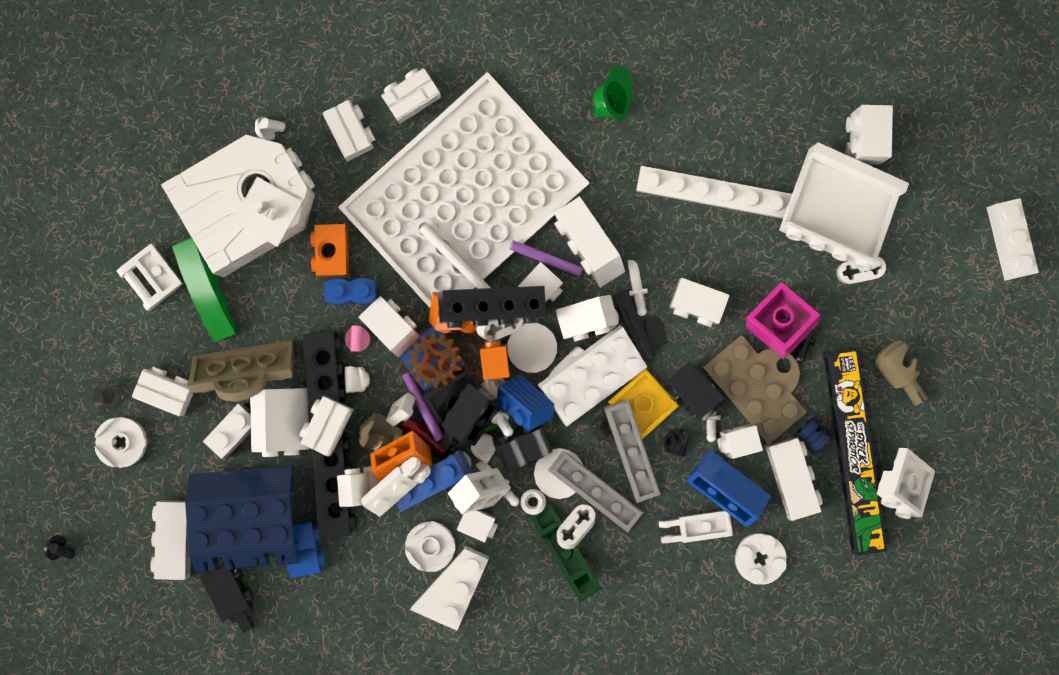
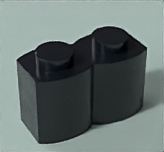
(521, 447)

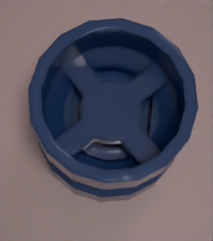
(814, 435)

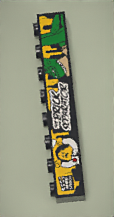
(855, 451)

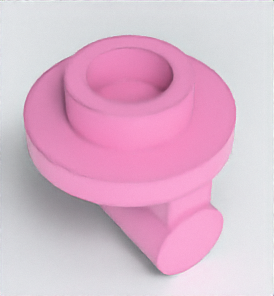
(357, 338)

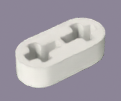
(861, 276)
(498, 331)
(571, 523)

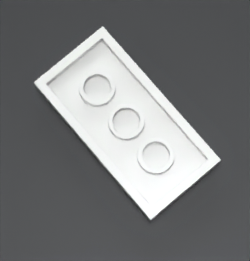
(593, 375)

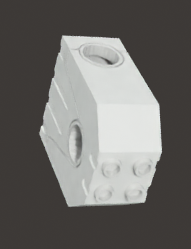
(215, 188)

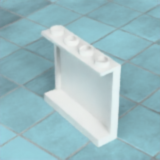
(842, 206)

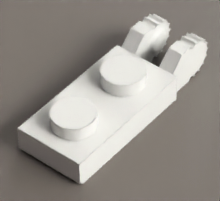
(395, 486)
(699, 527)

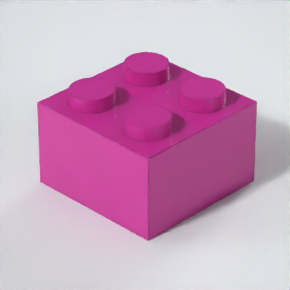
(782, 320)

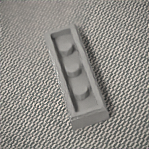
(632, 450)
(595, 491)

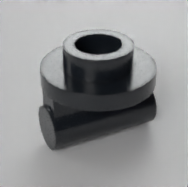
(676, 442)
(56, 548)

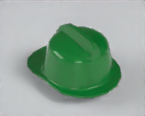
(615, 95)

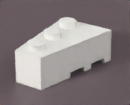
(589, 241)
(452, 591)

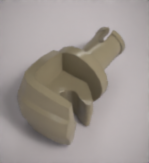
(890, 365)
(377, 432)

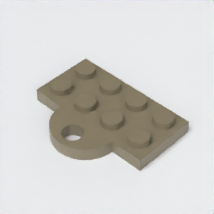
(241, 371)
(758, 387)

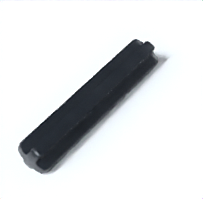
(634, 325)

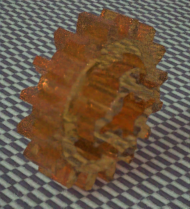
(423, 366)

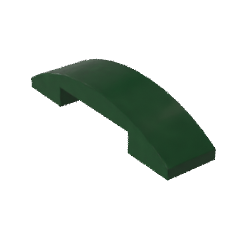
(569, 560)

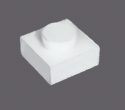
(401, 409)

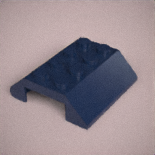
(241, 518)

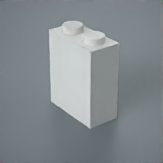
(278, 420)

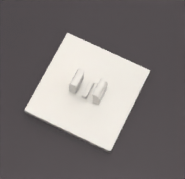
(267, 211)

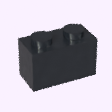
(694, 392)

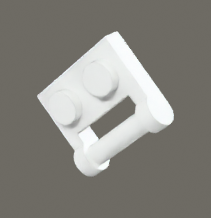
(156, 271)

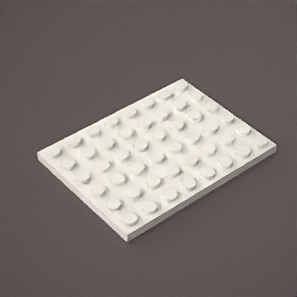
(475, 180)

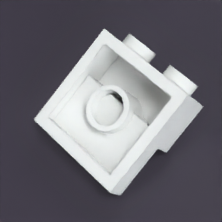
(906, 485)

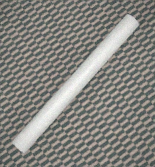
(454, 258)

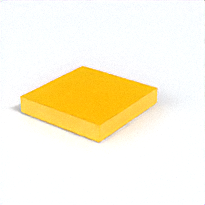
(647, 400)

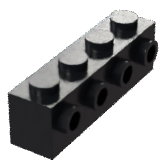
(491, 305)

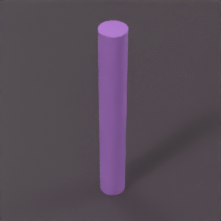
(546, 258)
(423, 407)

